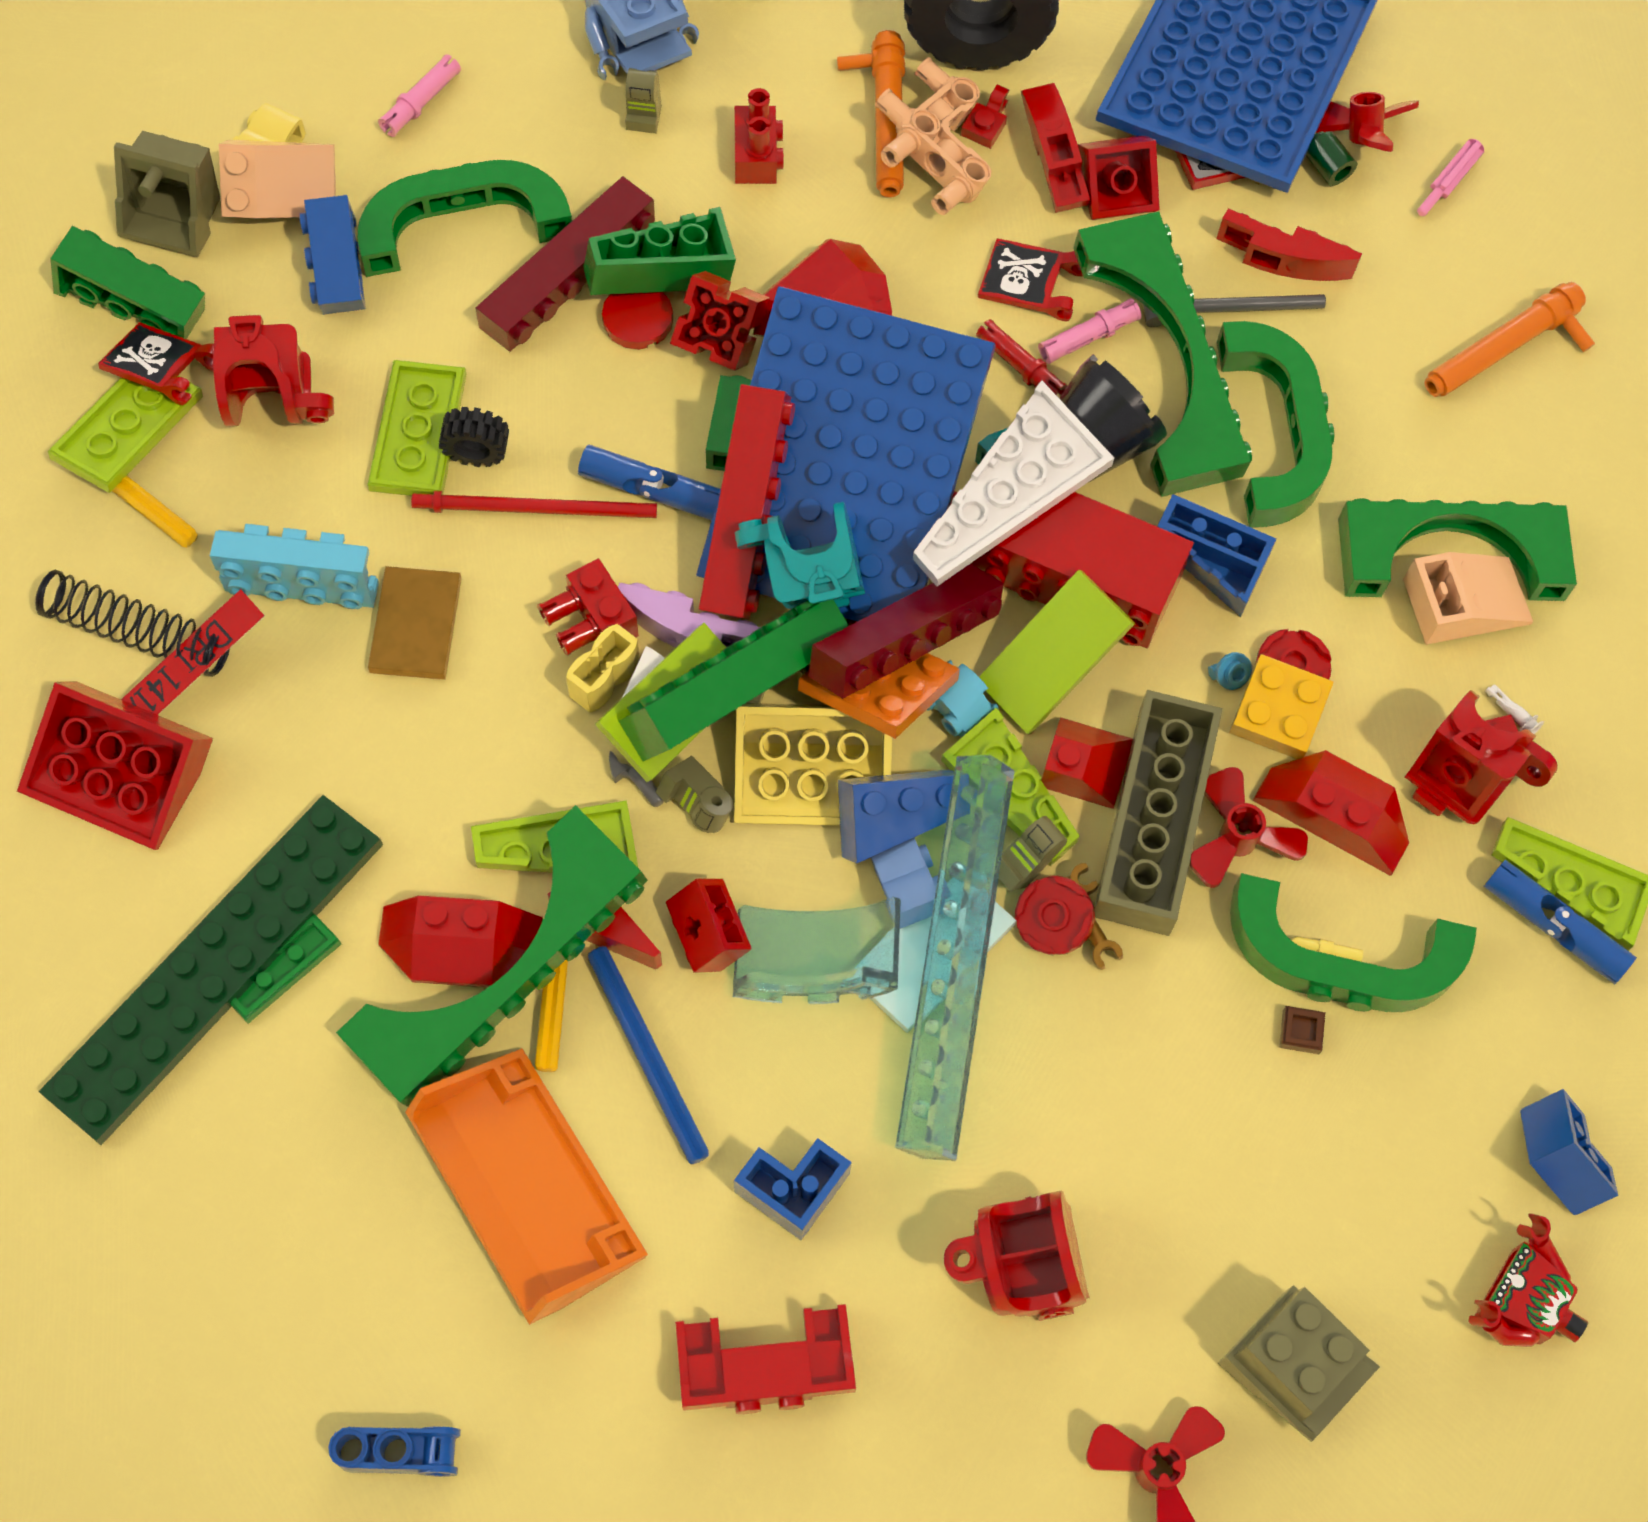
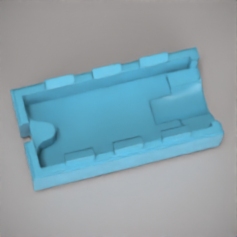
(294, 566)

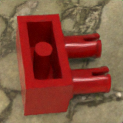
(756, 140)
(597, 599)

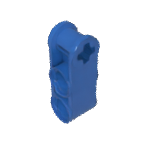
(420, 1454)

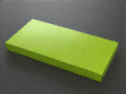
(410, 428)
(119, 432)
(693, 650)
(1055, 651)

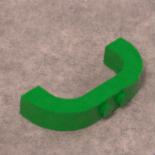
(456, 191)
(1285, 362)
(1338, 978)

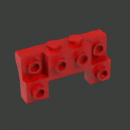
(766, 1373)

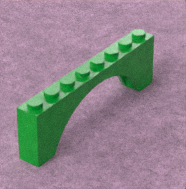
(1140, 261)
(422, 1047)

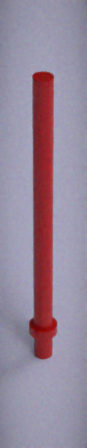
(532, 505)

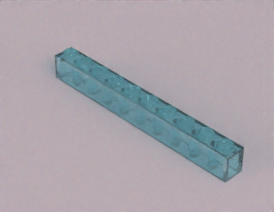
(955, 959)

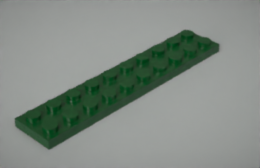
(209, 970)

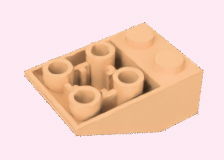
(1465, 595)

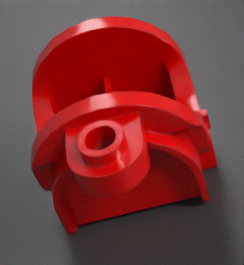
(264, 359)
(1474, 762)
(1024, 1257)

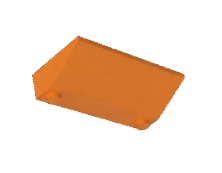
(524, 1183)

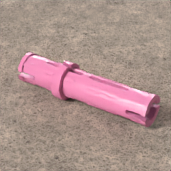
(410, 104)
(1102, 325)

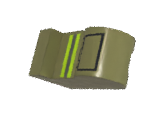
(642, 101)
(697, 793)
(1030, 854)

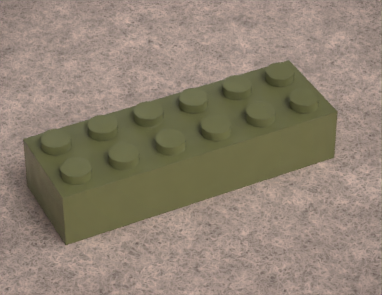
(1158, 813)

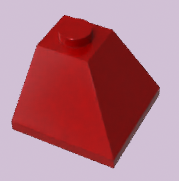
(1086, 763)

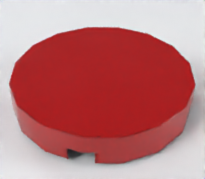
(637, 318)
(1298, 650)
(1055, 915)

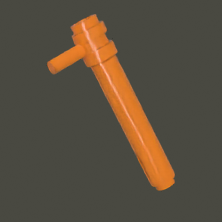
(888, 70)
(1545, 314)

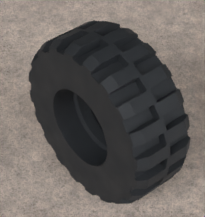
(980, 31)

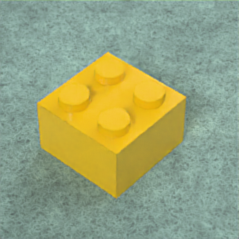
(1281, 707)

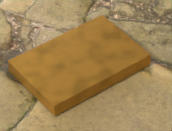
(415, 623)

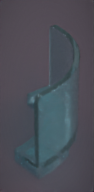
(819, 953)

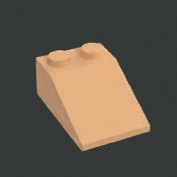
(274, 177)

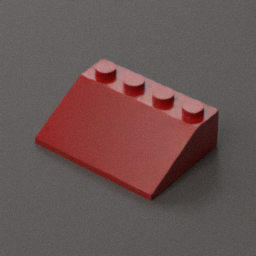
(113, 763)

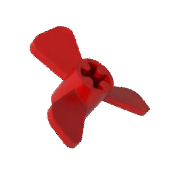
(1364, 119)
(1227, 795)
(1116, 1452)

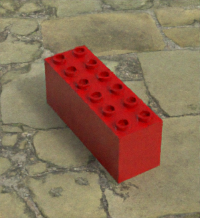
(1118, 552)

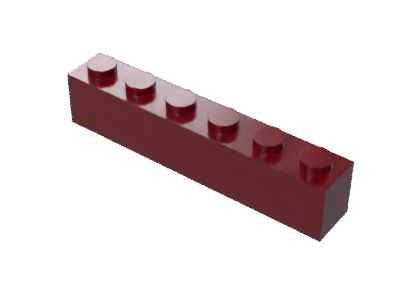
(558, 268)
(905, 631)

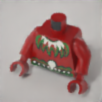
(1530, 1293)

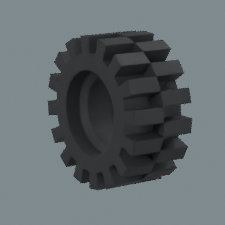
(474, 437)

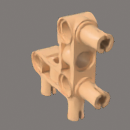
(928, 140)

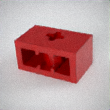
(708, 925)

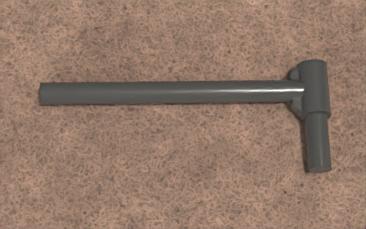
(1259, 303)

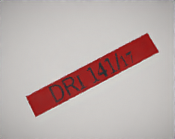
(179, 672)

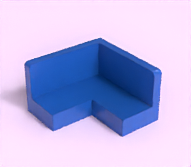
(1564, 1155)

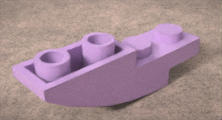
(672, 616)

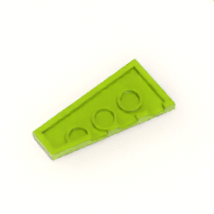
(1029, 795)
(524, 845)
(1590, 884)

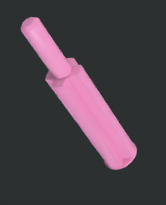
(1452, 174)

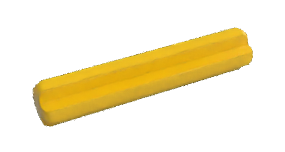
(156, 512)
(551, 1021)

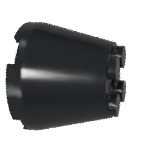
(1112, 411)

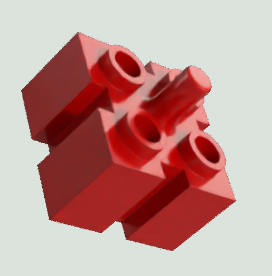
(720, 320)

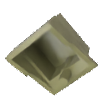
(165, 192)
(1301, 1361)

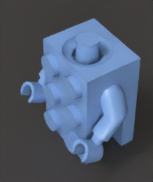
(638, 33)

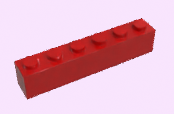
(746, 495)

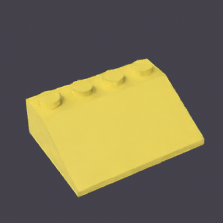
(793, 761)

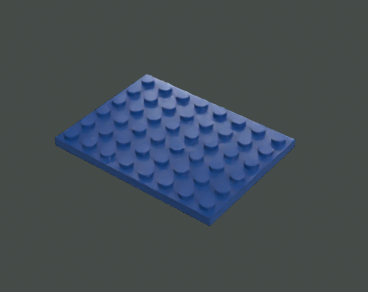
(1236, 80)
(873, 426)

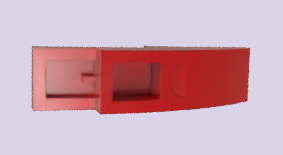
(1056, 146)
(1296, 256)

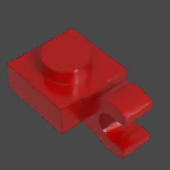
(987, 121)

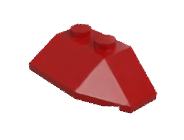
(1339, 806)
(456, 939)

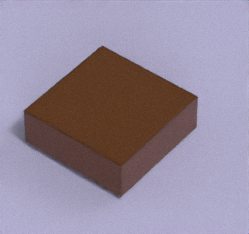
(1302, 1030)

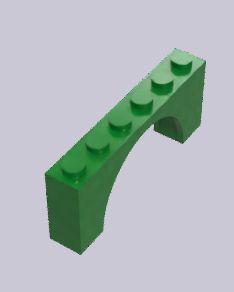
(1530, 535)

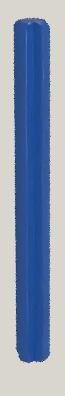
(648, 1055)

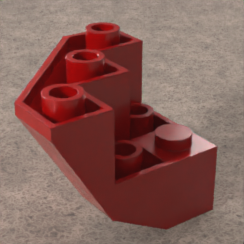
(837, 273)

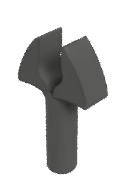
(621, 771)

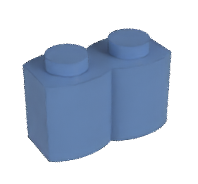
(906, 875)

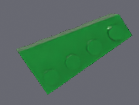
(659, 256)
(124, 284)

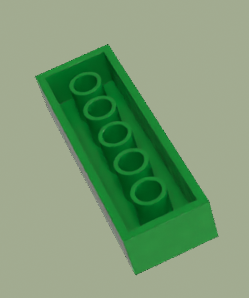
(729, 678)

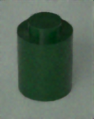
(1331, 158)

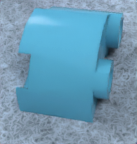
(963, 703)

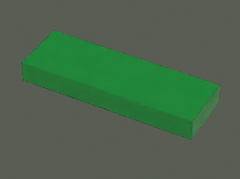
(297, 958)

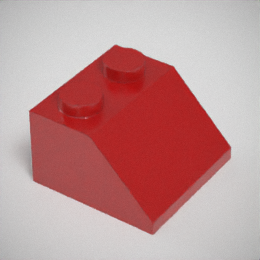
(1121, 176)

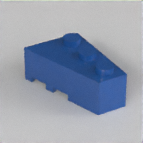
(333, 254)
(1224, 552)
(890, 810)

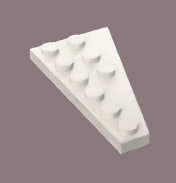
(1021, 477)

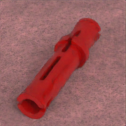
(1031, 369)

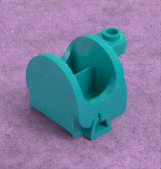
(809, 573)

